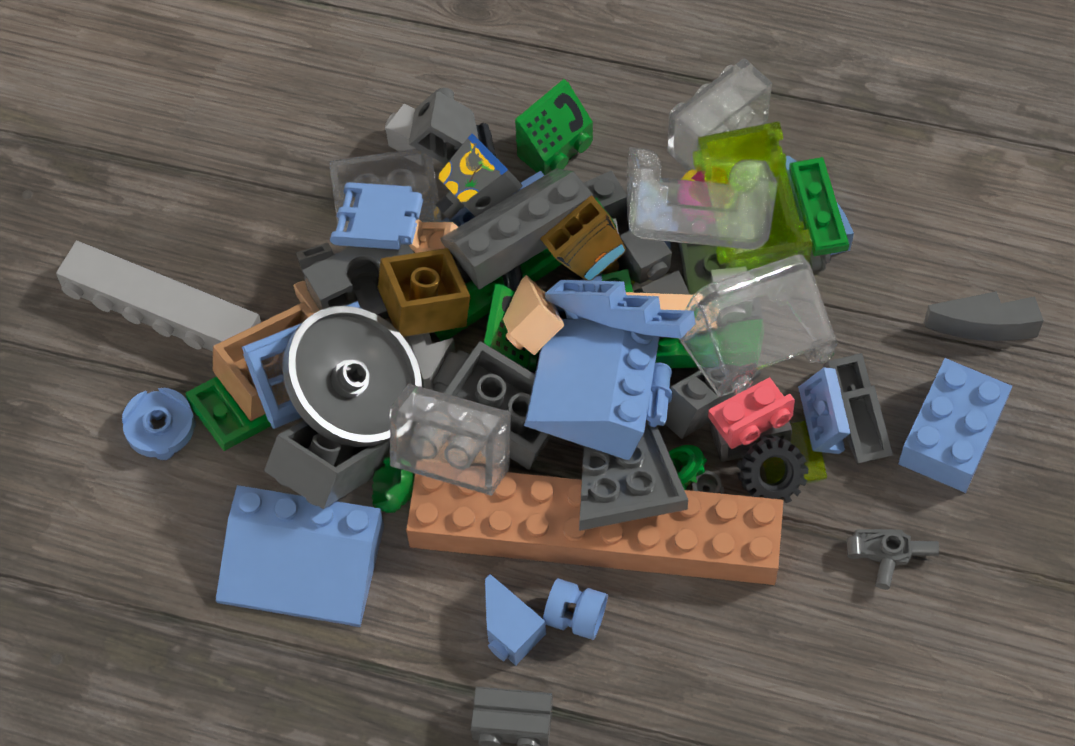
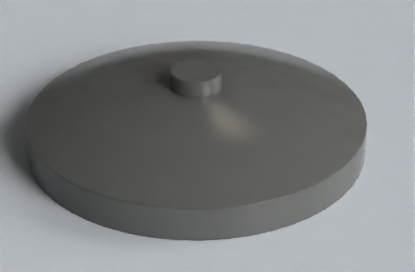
(347, 373)

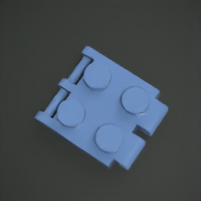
(379, 218)

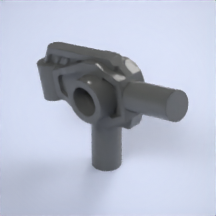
(889, 548)

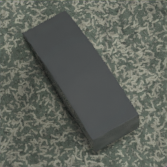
(986, 318)
(867, 428)

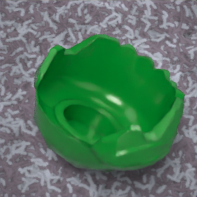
(391, 488)

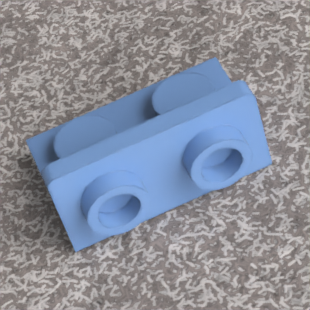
(824, 411)

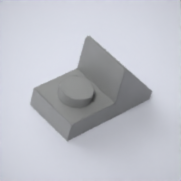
(429, 355)

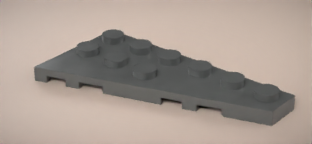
(630, 489)

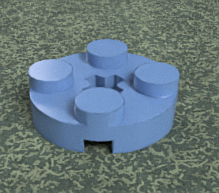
(163, 441)

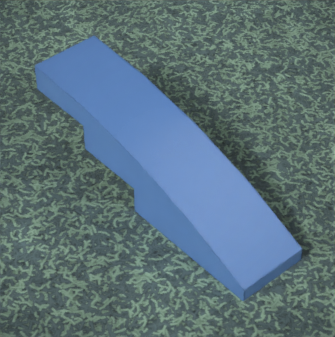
(609, 305)

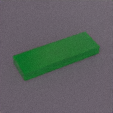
(818, 206)

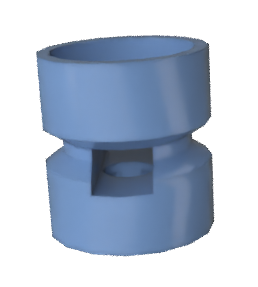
(587, 613)

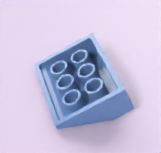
(594, 386)
(299, 557)

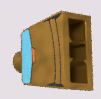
(586, 241)

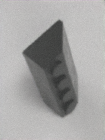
(513, 228)

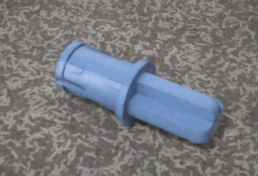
(660, 395)

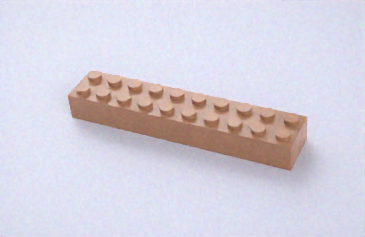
(541, 517)

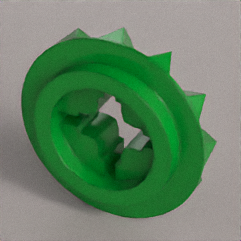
(692, 461)

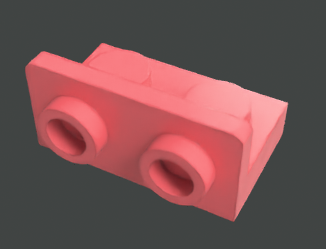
(751, 413)

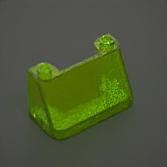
(716, 158)

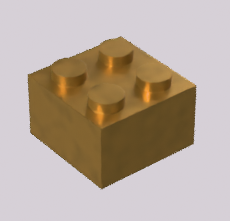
(423, 292)

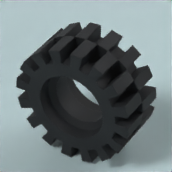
(765, 449)

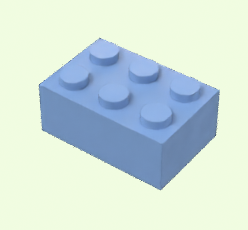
(954, 425)

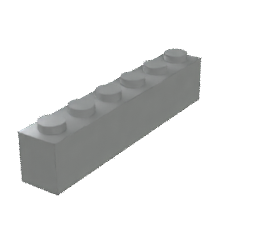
(151, 298)

